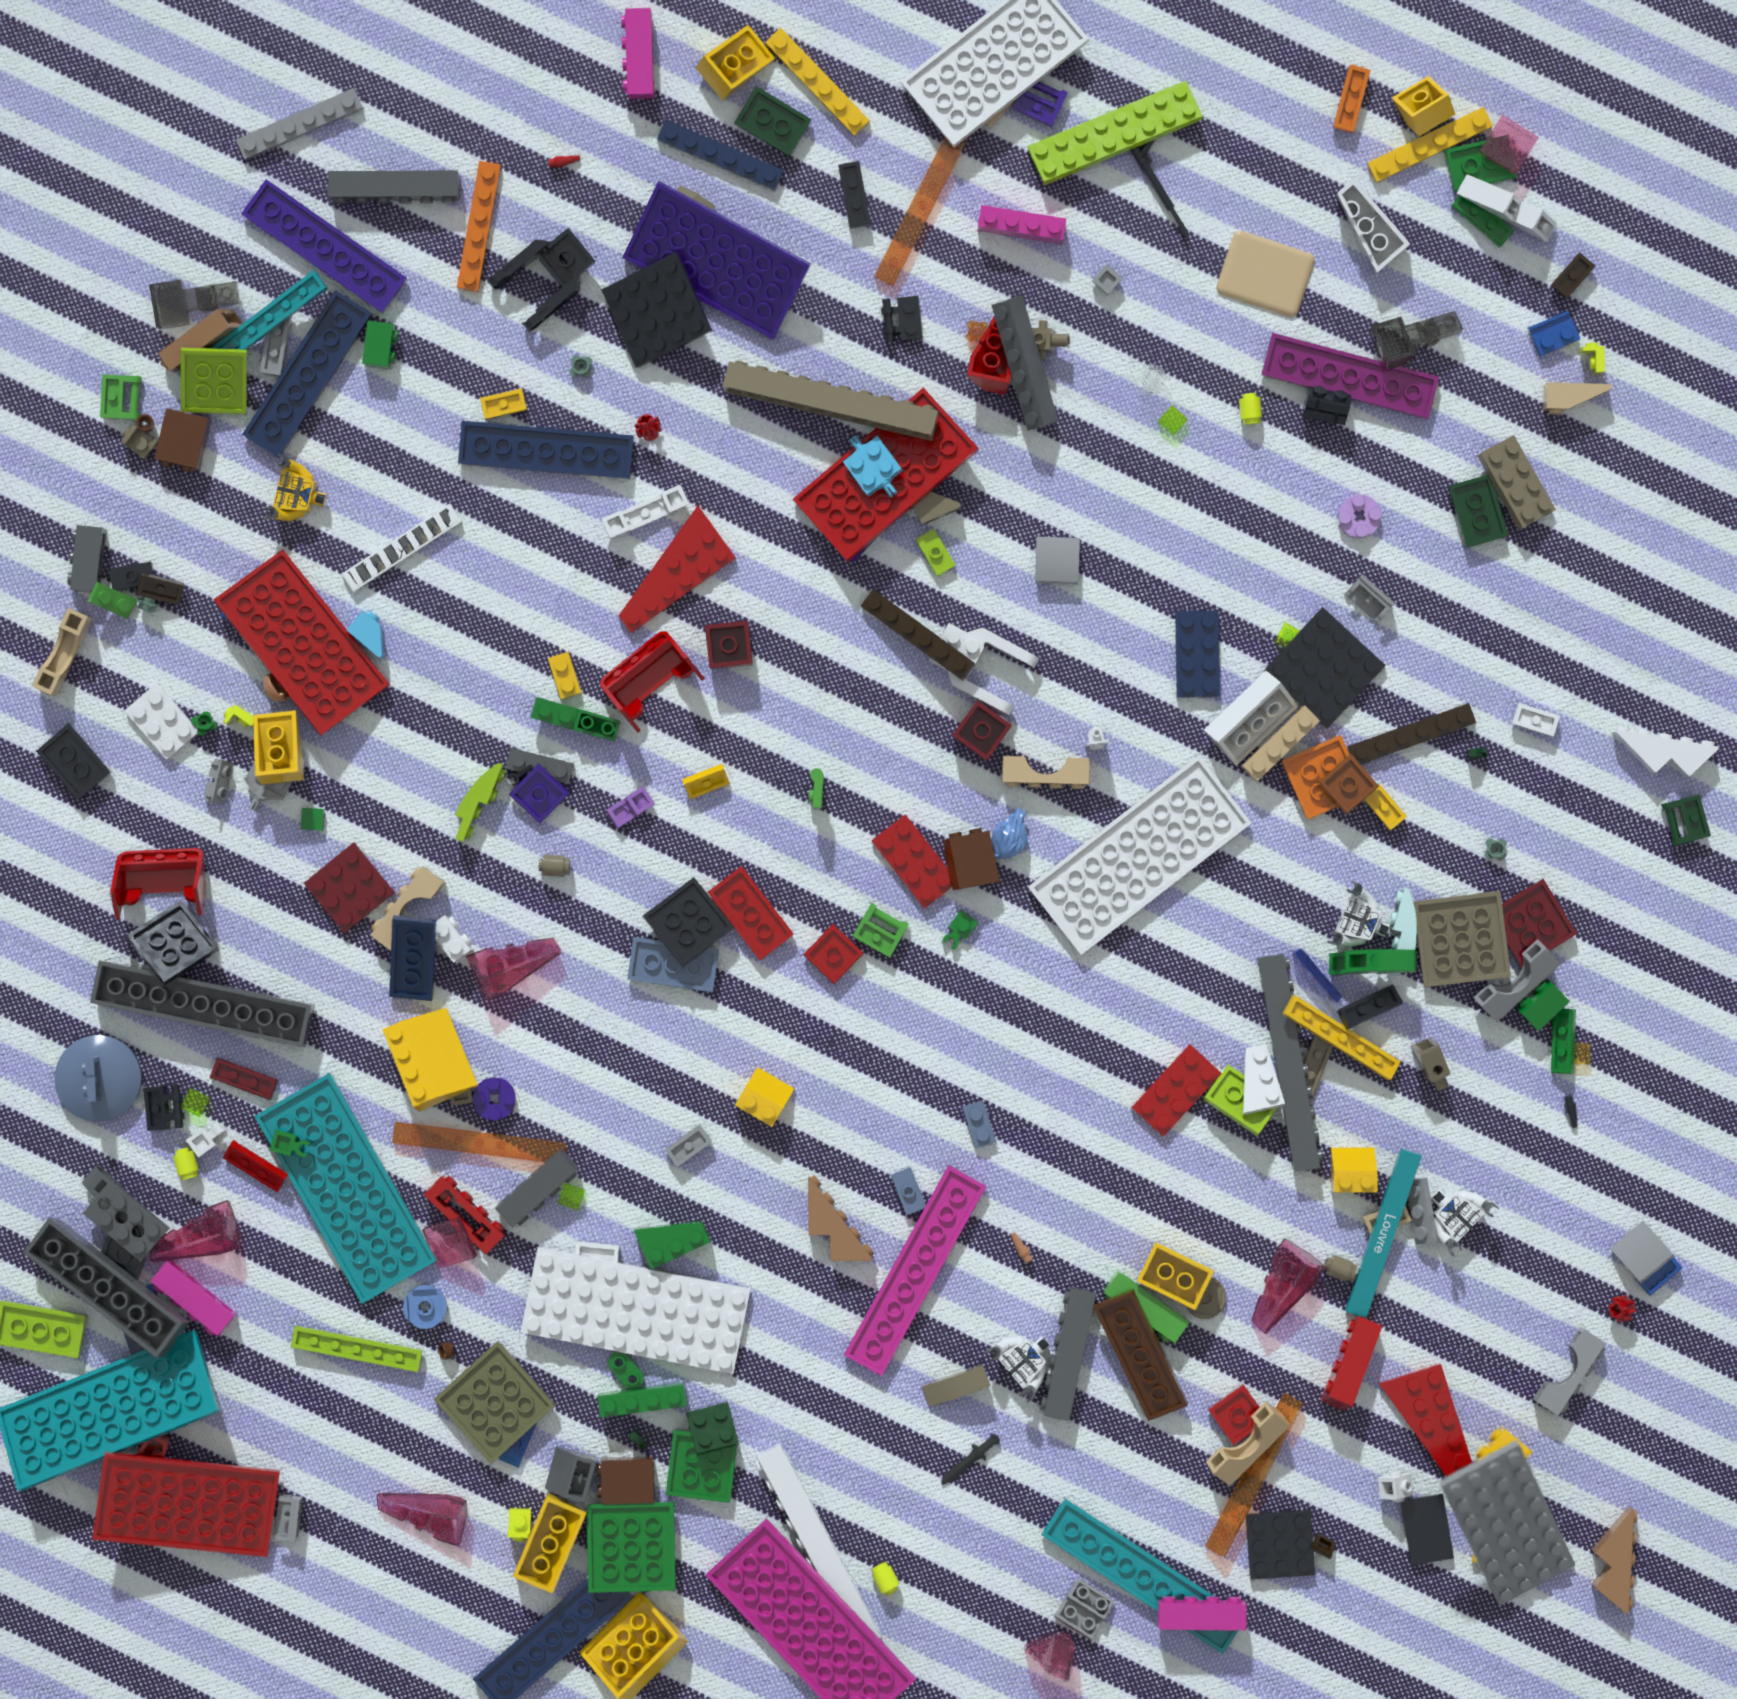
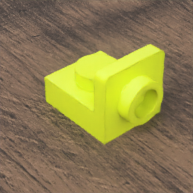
(1597, 360)
(244, 717)
(519, 1524)

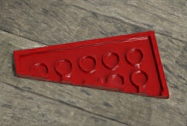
(685, 564)
(1431, 1414)

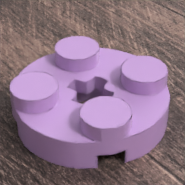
(1347, 517)

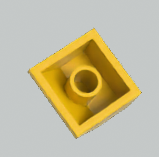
(1424, 105)
(764, 1096)
(1353, 1169)

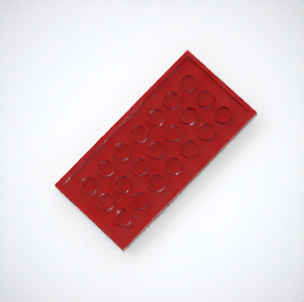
(852, 518)
(301, 642)
(185, 1504)

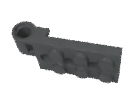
(103, 1185)

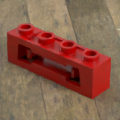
(479, 1213)

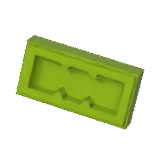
(935, 552)

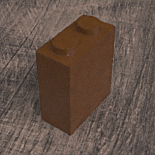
(182, 440)
(970, 859)
(626, 1480)

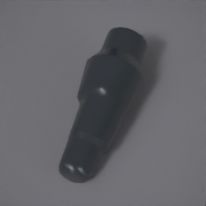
(1570, 1107)

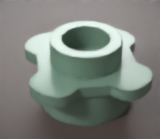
(585, 371)
(147, 604)
(1491, 844)

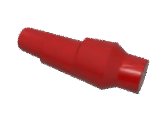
(560, 161)

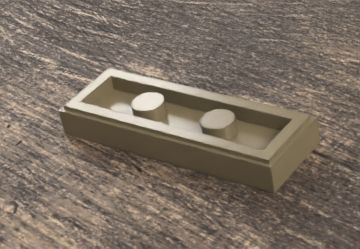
(1316, 1061)

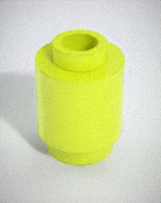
(1250, 409)
(185, 1163)
(885, 1578)

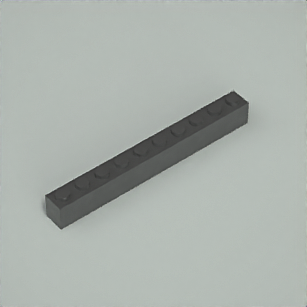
(1289, 1065)

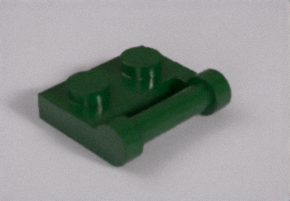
(1692, 816)

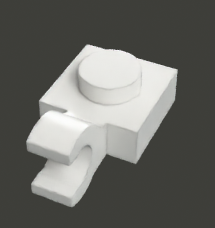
(204, 1140)

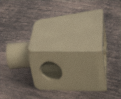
(1428, 1056)

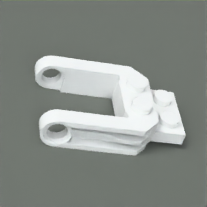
(972, 645)

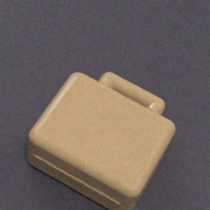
(1265, 274)

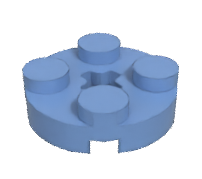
(416, 1315)

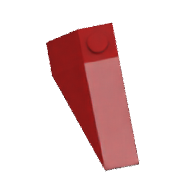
(989, 363)

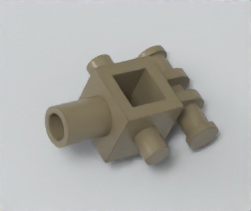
(1048, 339)

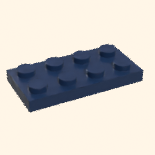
(1197, 654)
(412, 958)

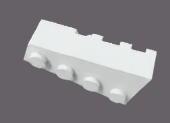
(1374, 230)

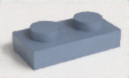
(979, 1124)

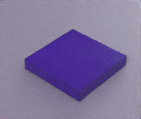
(539, 793)

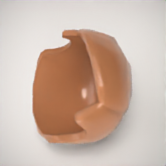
(273, 689)

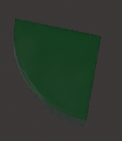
(1476, 753)
(637, 1439)

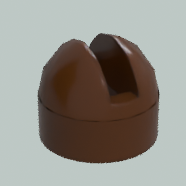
(147, 419)
(446, 1350)

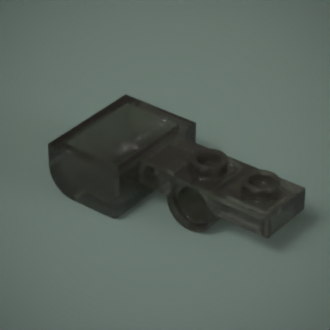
(174, 302)
(1398, 341)

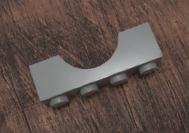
(1500, 999)
(1585, 1350)

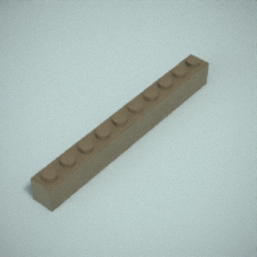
(831, 400)

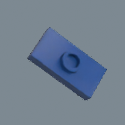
(1660, 1277)

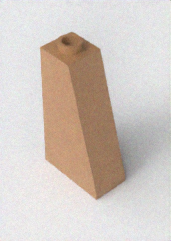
(202, 335)

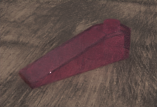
(504, 968)
(436, 1513)
(1054, 1653)

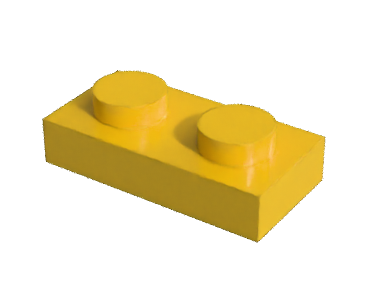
(503, 404)
(564, 675)
(705, 781)
(1385, 808)

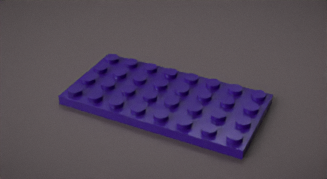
(723, 259)

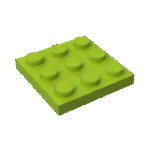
(213, 380)

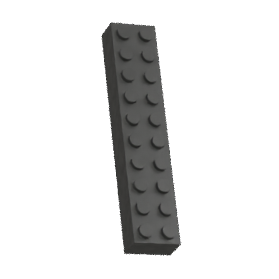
(203, 1004)

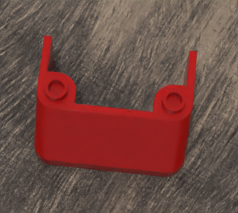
(644, 673)
(158, 873)

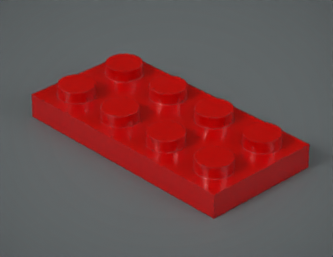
(914, 861)
(750, 913)
(1176, 1090)

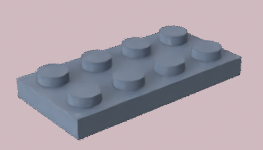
(655, 964)

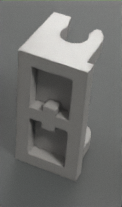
(1369, 598)
(288, 1518)

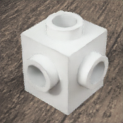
(1395, 1486)

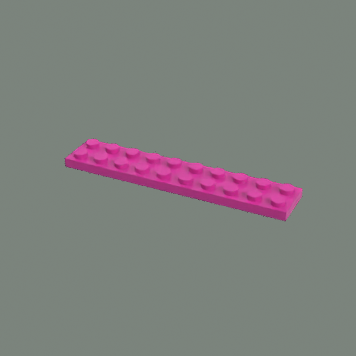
(915, 1270)

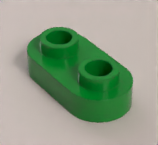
(626, 1369)

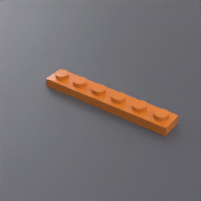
(478, 226)

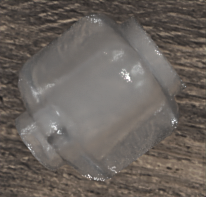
(1151, 380)

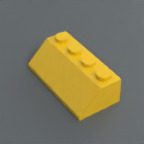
(549, 1543)

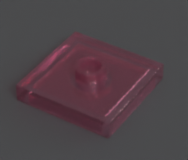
(1508, 144)
(449, 1242)

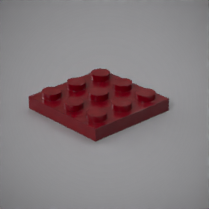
(349, 887)
(1535, 916)

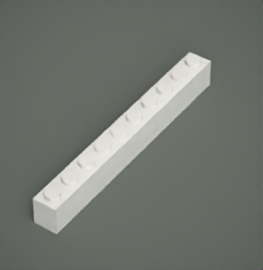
(810, 1529)

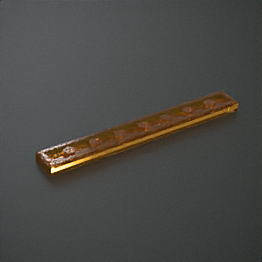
(919, 211)
(475, 1142)
(1250, 1484)

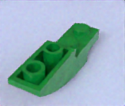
(575, 719)
(1372, 961)

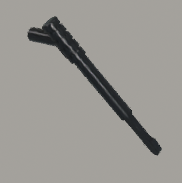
(1143, 159)

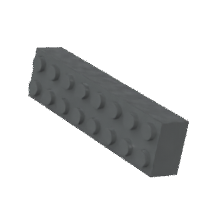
(106, 1287)

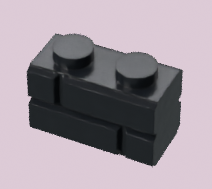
(1327, 405)

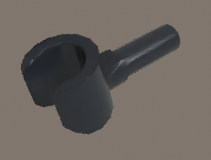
(520, 774)

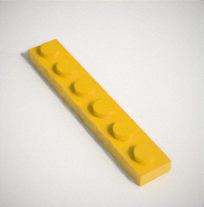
(817, 82)
(1429, 145)
(1340, 1038)

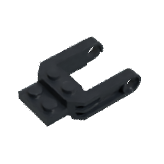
(564, 260)

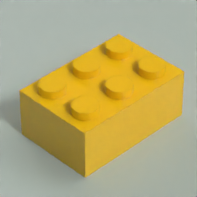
(1175, 1275)

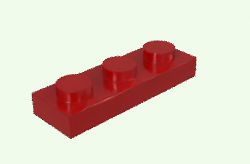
(255, 1166)

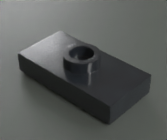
(129, 576)

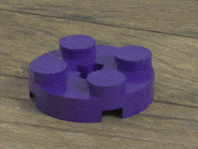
(494, 1111)

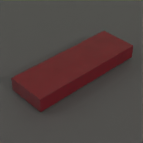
(244, 1078)

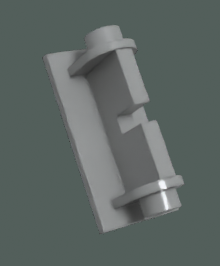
(217, 790)

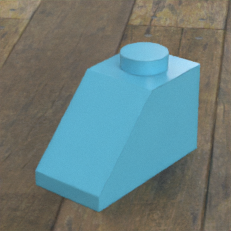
(368, 632)

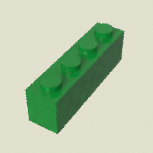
(642, 1399)

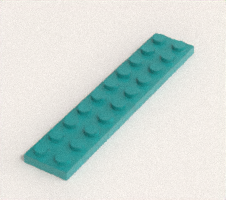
(1126, 1564)

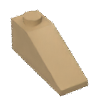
(1564, 396)

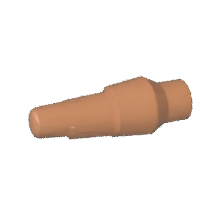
(1022, 1249)

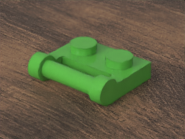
(113, 397)
(816, 795)
(875, 935)

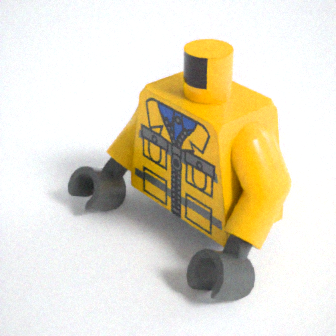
(294, 492)

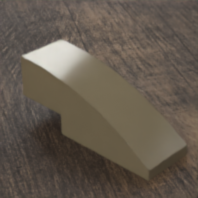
(956, 1385)

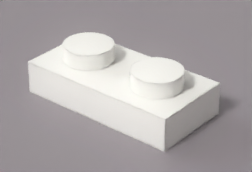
(1535, 719)

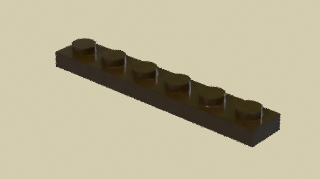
(918, 635)
(1412, 734)

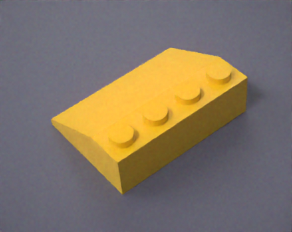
(430, 1058)
(633, 1647)

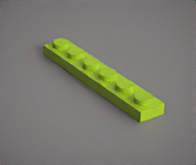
(356, 1348)

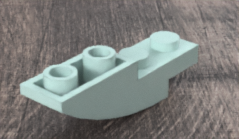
(1404, 922)

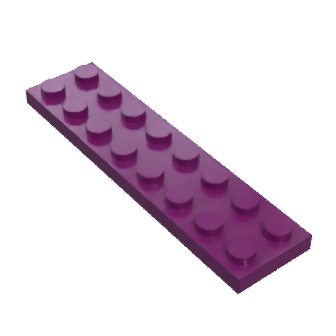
(1359, 376)

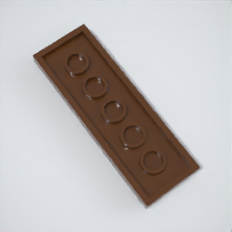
(1140, 1355)

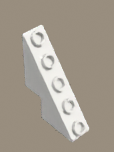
(1508, 207)
(1656, 751)

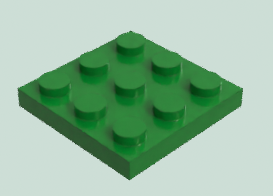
(699, 1476)

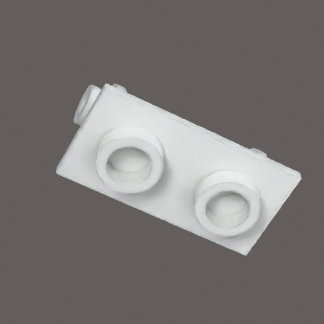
(1096, 739)

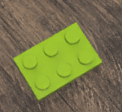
(1228, 1097)

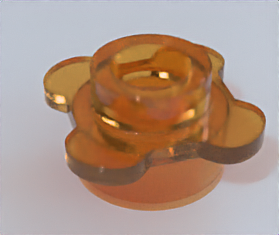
(972, 326)

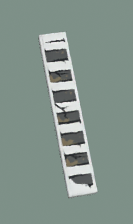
(401, 548)

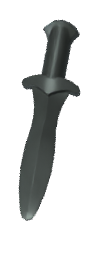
(976, 1454)

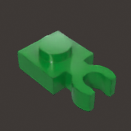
(961, 926)
(286, 1143)

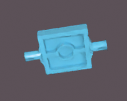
(873, 466)

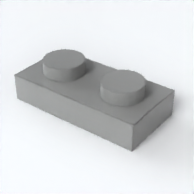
(688, 1145)

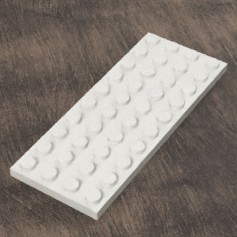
(1139, 855)
(635, 1310)

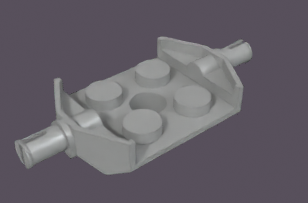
(265, 791)

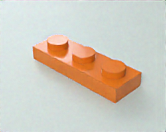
(1351, 98)

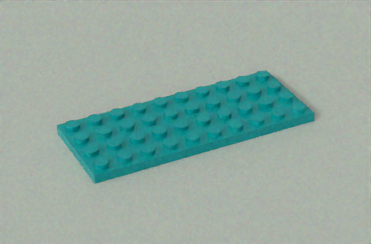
(348, 1189)
(106, 1411)

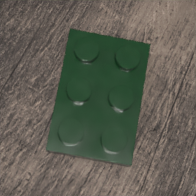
(772, 121)
(1477, 511)

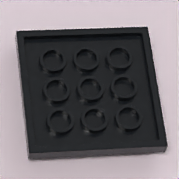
(657, 310)
(1325, 667)

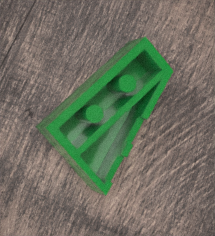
(670, 1241)

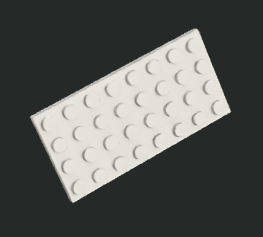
(993, 64)

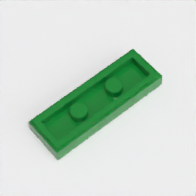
(1483, 220)
(1563, 1042)

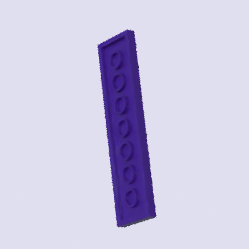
(324, 246)

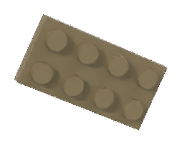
(1516, 482)

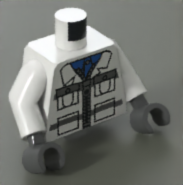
(1358, 919)
(1457, 1215)
(1022, 1361)

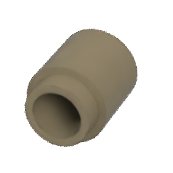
(554, 865)
(1340, 1268)

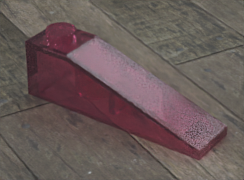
(206, 1235)
(1290, 1278)

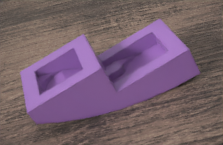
(630, 807)

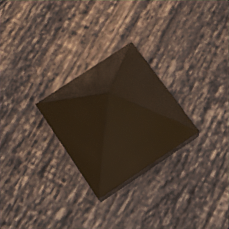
(1323, 1546)

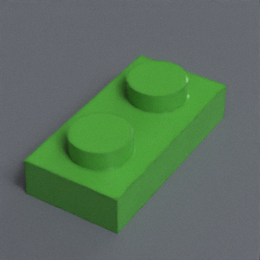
(112, 600)

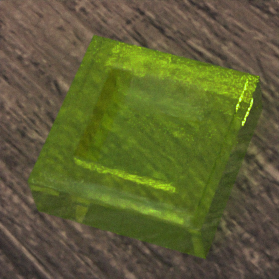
(1172, 420)
(1286, 634)
(195, 1102)
(571, 1196)

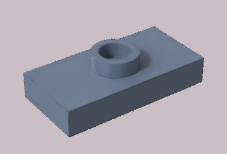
(908, 1190)

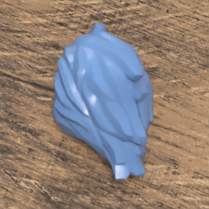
(1010, 836)

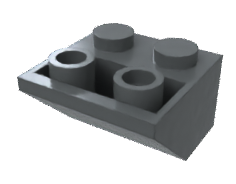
(571, 1474)

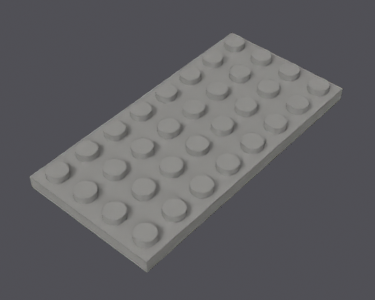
(1507, 1522)

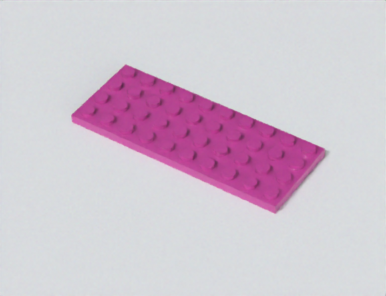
(807, 1620)

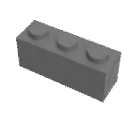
(86, 558)

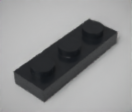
(854, 195)
(1369, 1007)

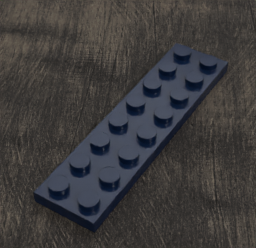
(307, 374)
(545, 449)
(548, 1641)

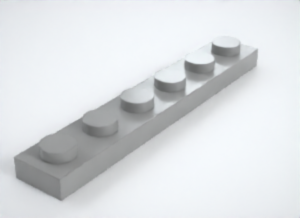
(299, 124)

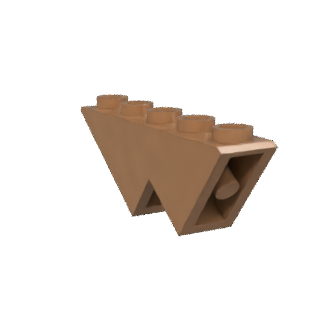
(826, 1220)
(1616, 1551)

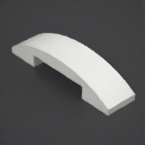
(645, 512)

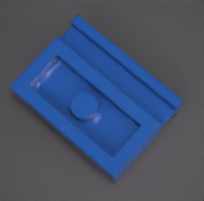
(1554, 333)

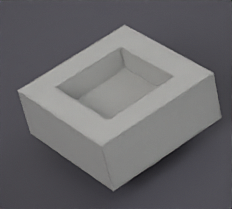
(1107, 280)

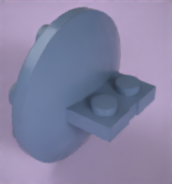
(98, 1078)

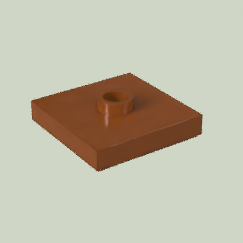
(1348, 784)

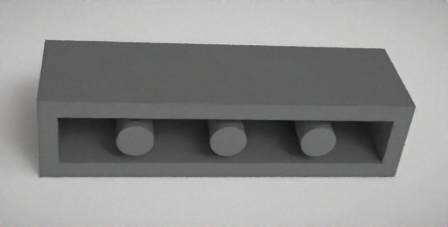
(536, 1188)

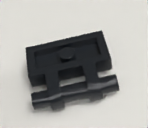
(909, 319)
(157, 1107)

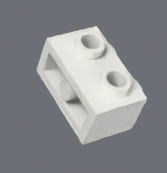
(451, 939)

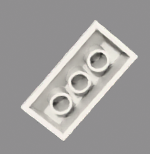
(1251, 717)

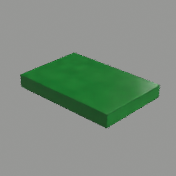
(1469, 161)

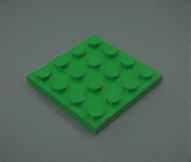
(631, 1547)

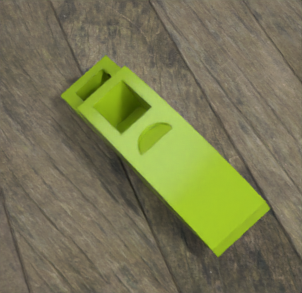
(481, 792)

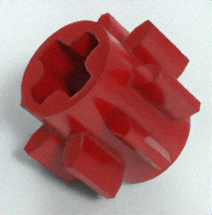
(648, 427)
(1622, 1308)

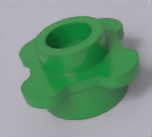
(203, 717)

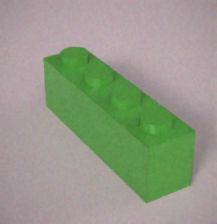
(1159, 1314)

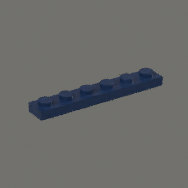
(720, 155)

